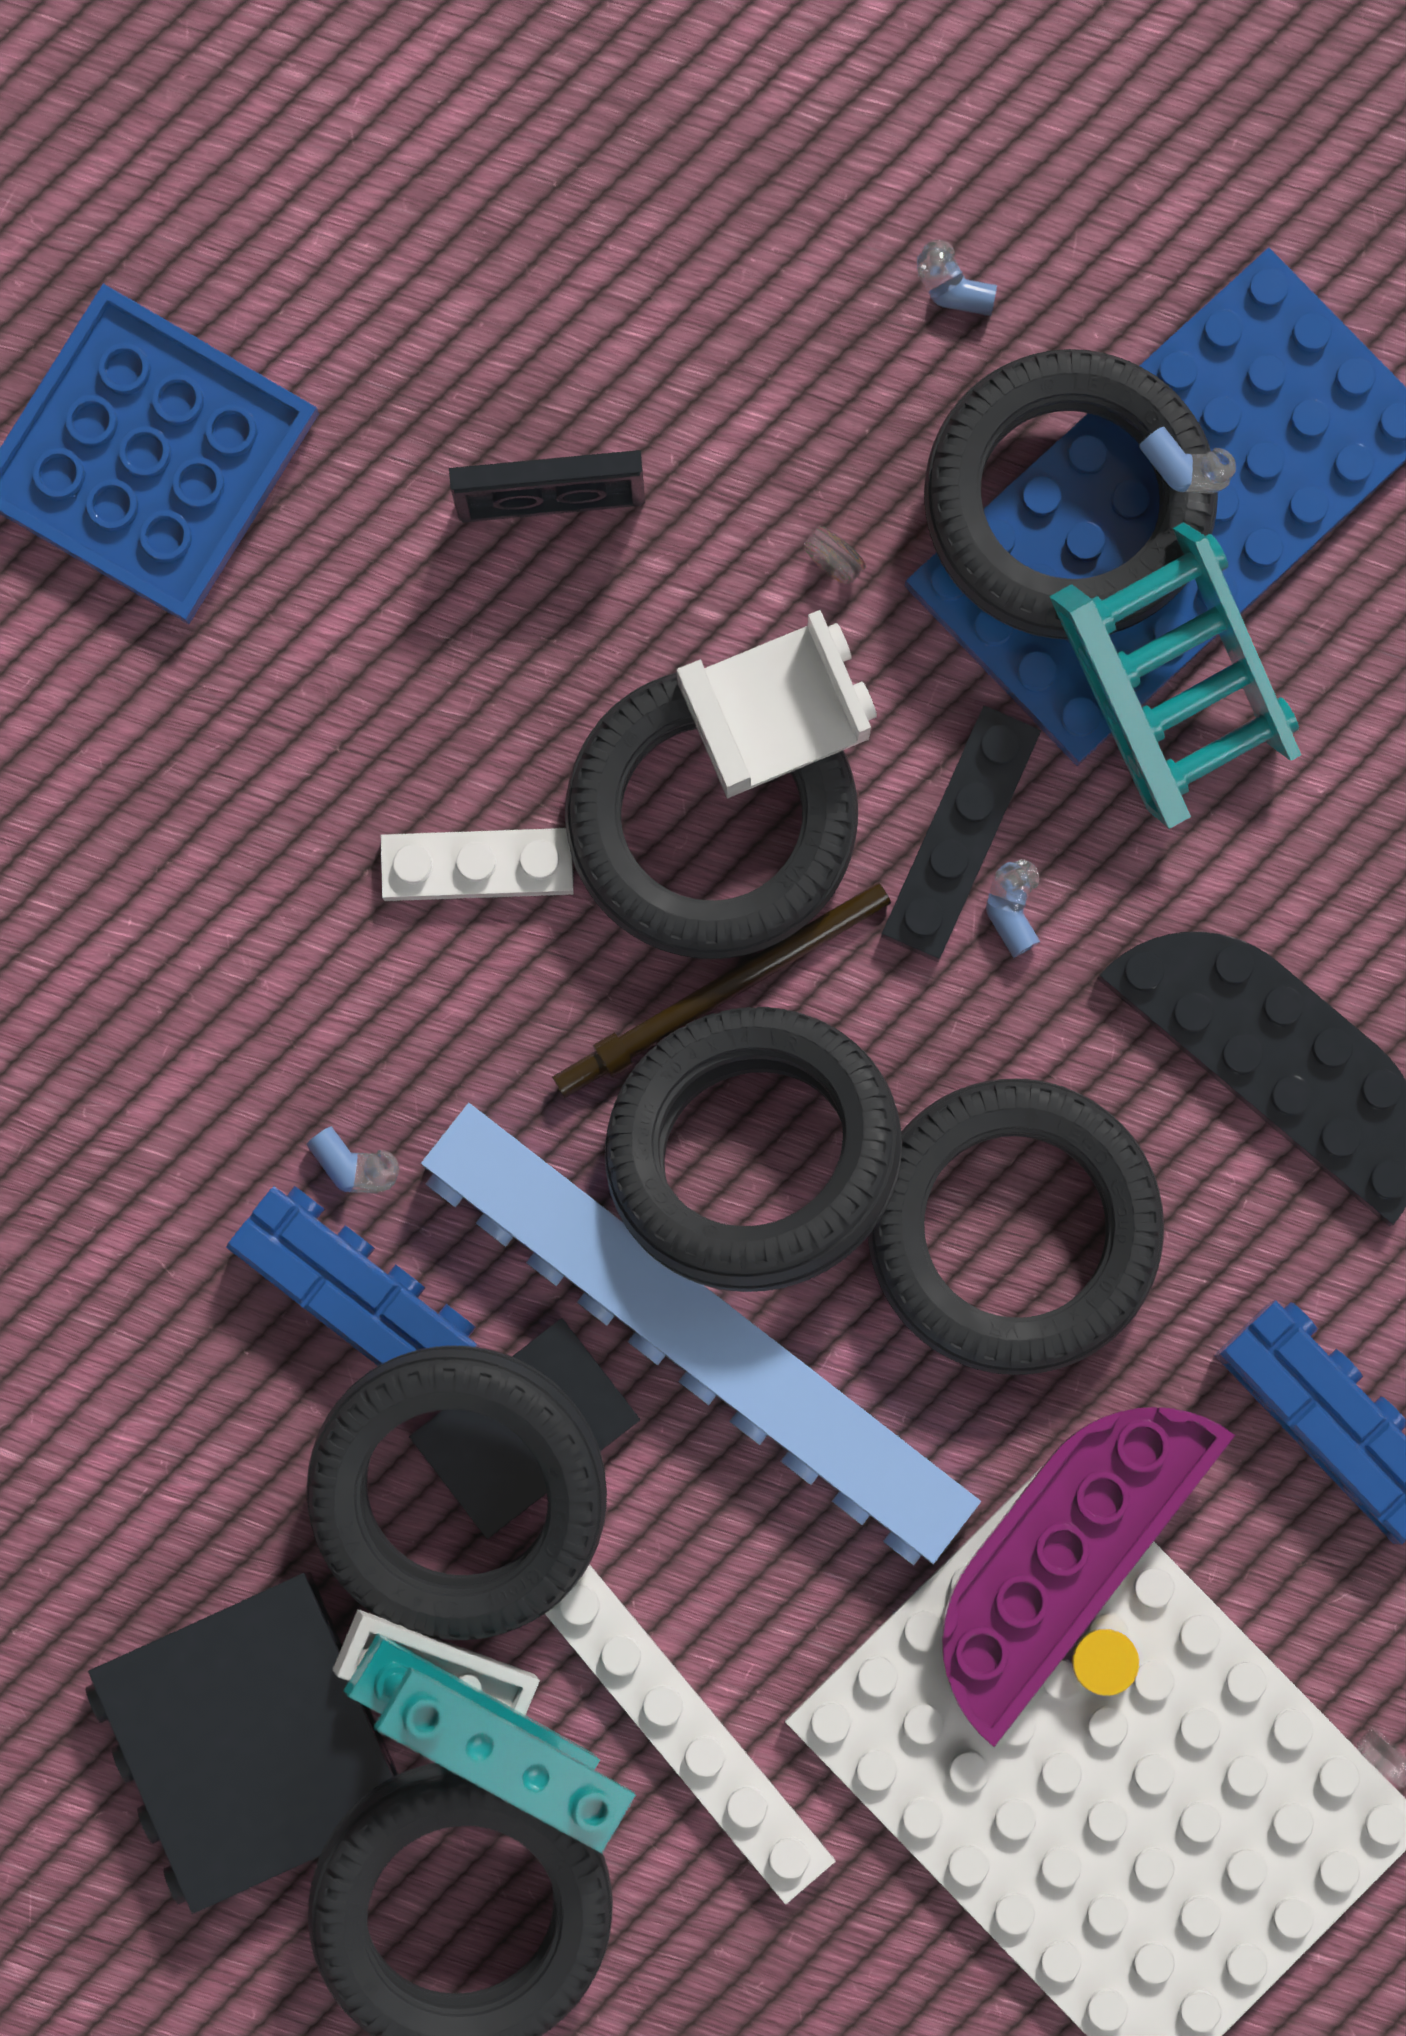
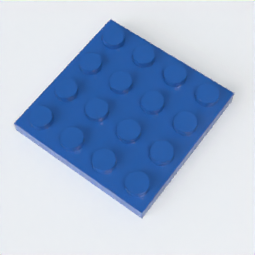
(148, 453)

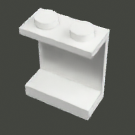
(777, 705)

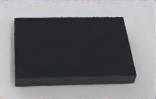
(548, 486)
(489, 1464)

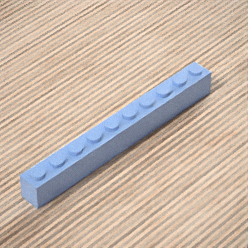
(701, 1335)

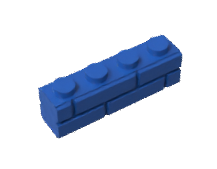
(339, 1283)
(1325, 1410)

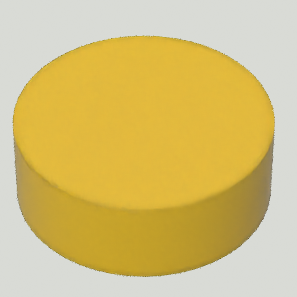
(1105, 1662)

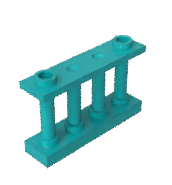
(1116, 674)
(488, 1743)

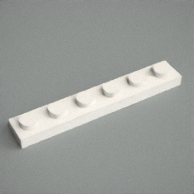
(690, 1736)

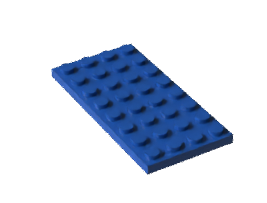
(1310, 438)

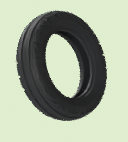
(992, 409)
(678, 922)
(1131, 1220)
(774, 1252)
(436, 1601)
(390, 2005)

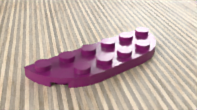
(1066, 1554)

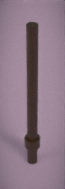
(615, 1053)

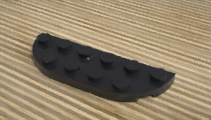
(1277, 1054)

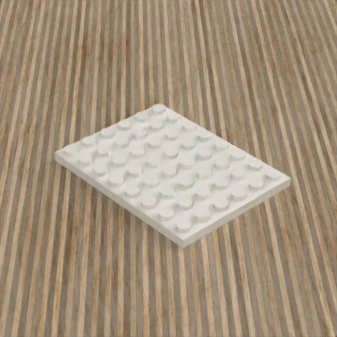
(1125, 1846)

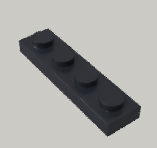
(960, 833)

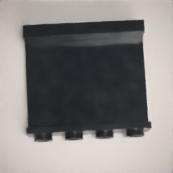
(241, 1740)

